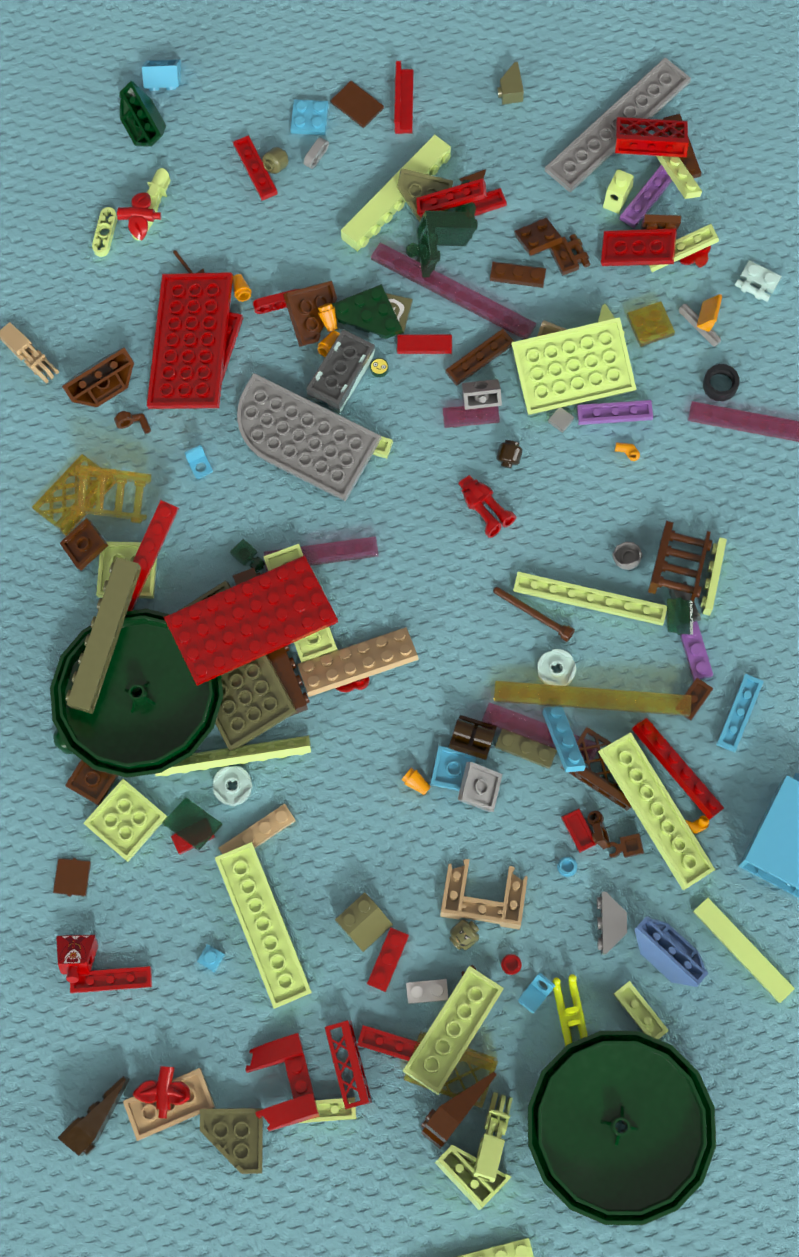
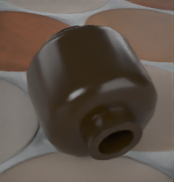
(509, 453)

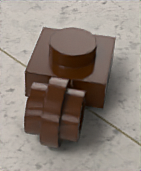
(600, 833)

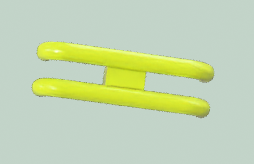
(569, 1016)

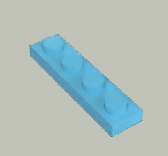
(740, 713)
(563, 739)

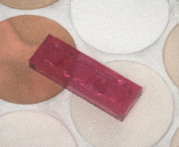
(460, 417)

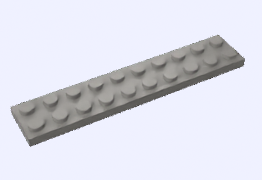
(599, 139)

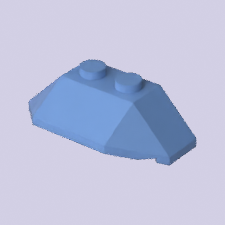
(670, 952)

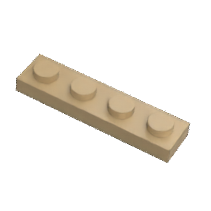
(261, 830)

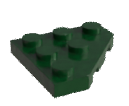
(369, 312)

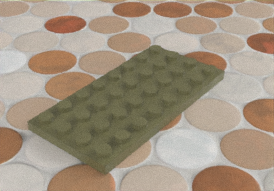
(251, 696)

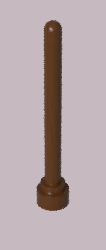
(564, 631)

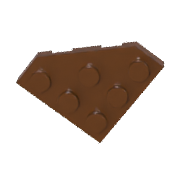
(303, 310)

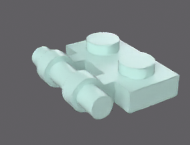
(760, 277)

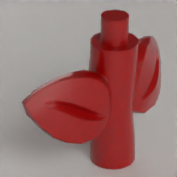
(138, 215)
(163, 1091)

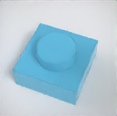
(211, 958)

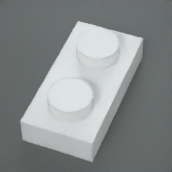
(427, 991)

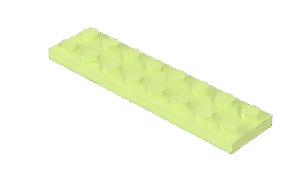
(656, 811)
(263, 925)

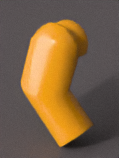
(699, 824)

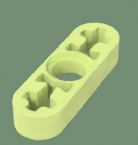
(102, 224)

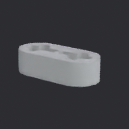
(316, 153)

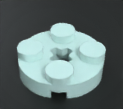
(566, 664)
(221, 786)

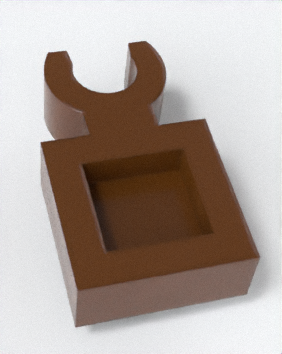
(629, 846)

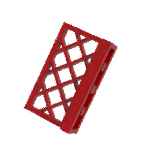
(648, 143)

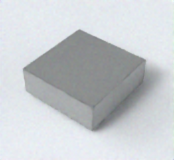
(561, 419)

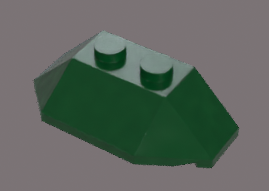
(140, 116)

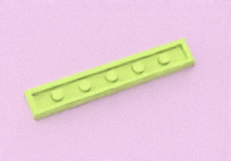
(743, 950)

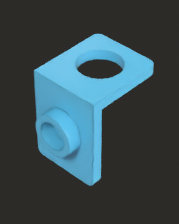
(195, 456)
(535, 993)

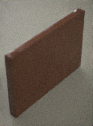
(357, 104)

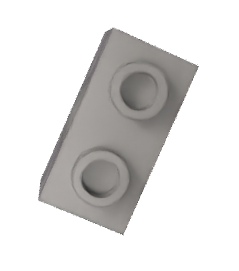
(481, 394)

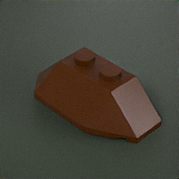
(101, 379)

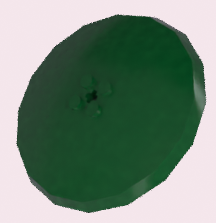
(131, 732)
(666, 1135)

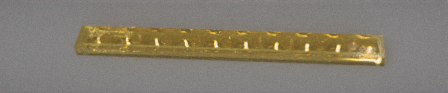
(593, 698)

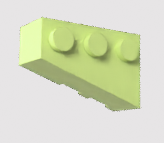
(459, 1169)

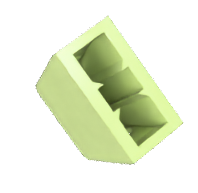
(621, 187)

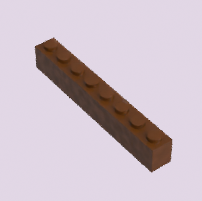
(280, 661)

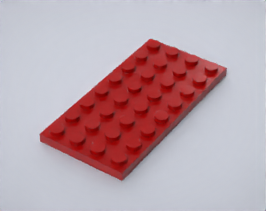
(190, 341)
(250, 620)

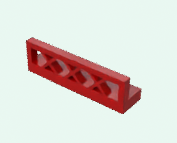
(403, 100)
(356, 1064)

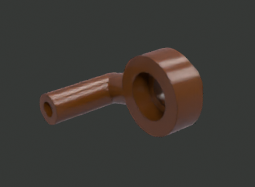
(126, 419)

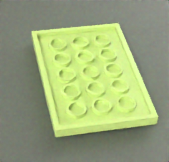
(573, 366)

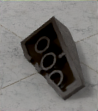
(86, 1131)

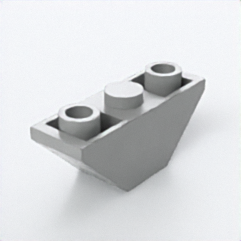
(611, 923)

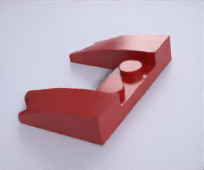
(303, 1105)

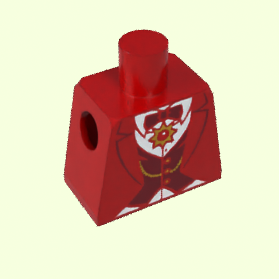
(76, 955)

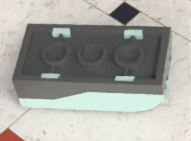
(341, 371)

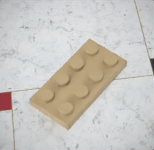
(145, 1116)

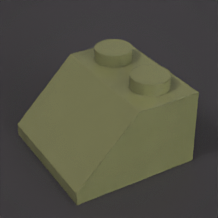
(363, 922)

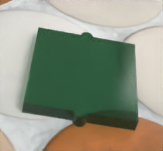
(680, 616)

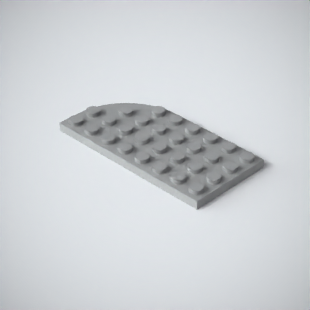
(304, 437)

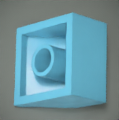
(162, 74)

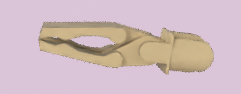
(23, 349)

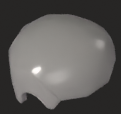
(627, 555)

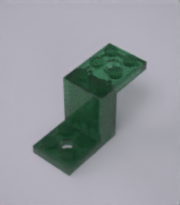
(444, 229)

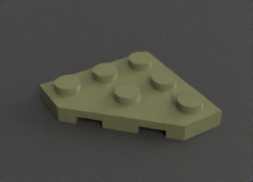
(416, 184)
(236, 1136)

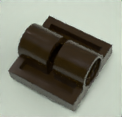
(472, 737)

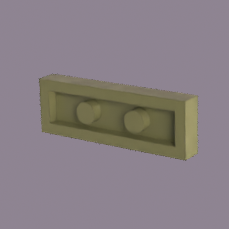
(525, 748)

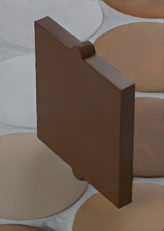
(72, 877)

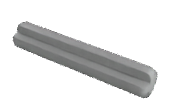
(692, 318)

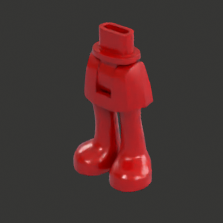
(478, 494)

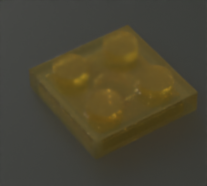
(650, 324)

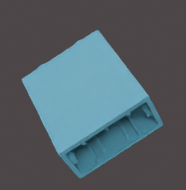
(775, 844)

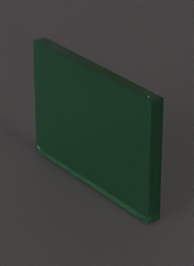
(192, 823)

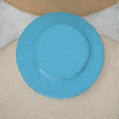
(567, 866)

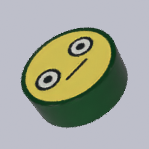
(379, 367)

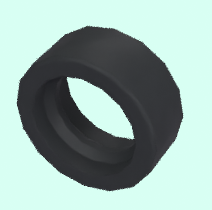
(727, 371)

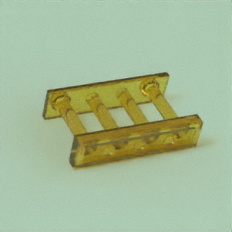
(121, 477)

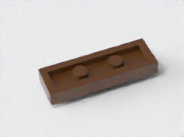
(517, 274)

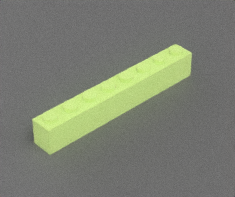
(389, 199)

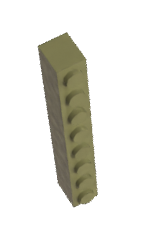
(103, 636)

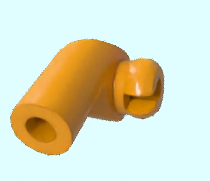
(629, 449)

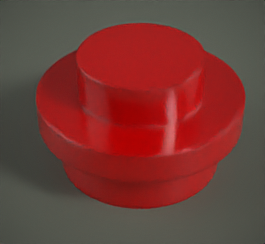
(511, 964)

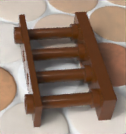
(662, 565)

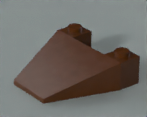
(443, 1122)

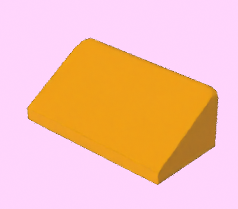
(709, 313)

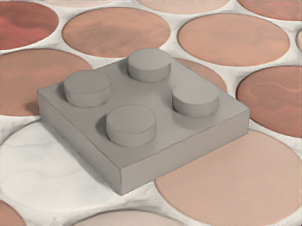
(480, 786)

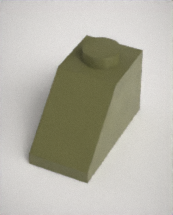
(511, 86)

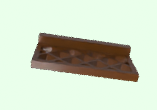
(593, 779)

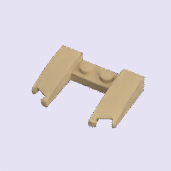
(458, 906)

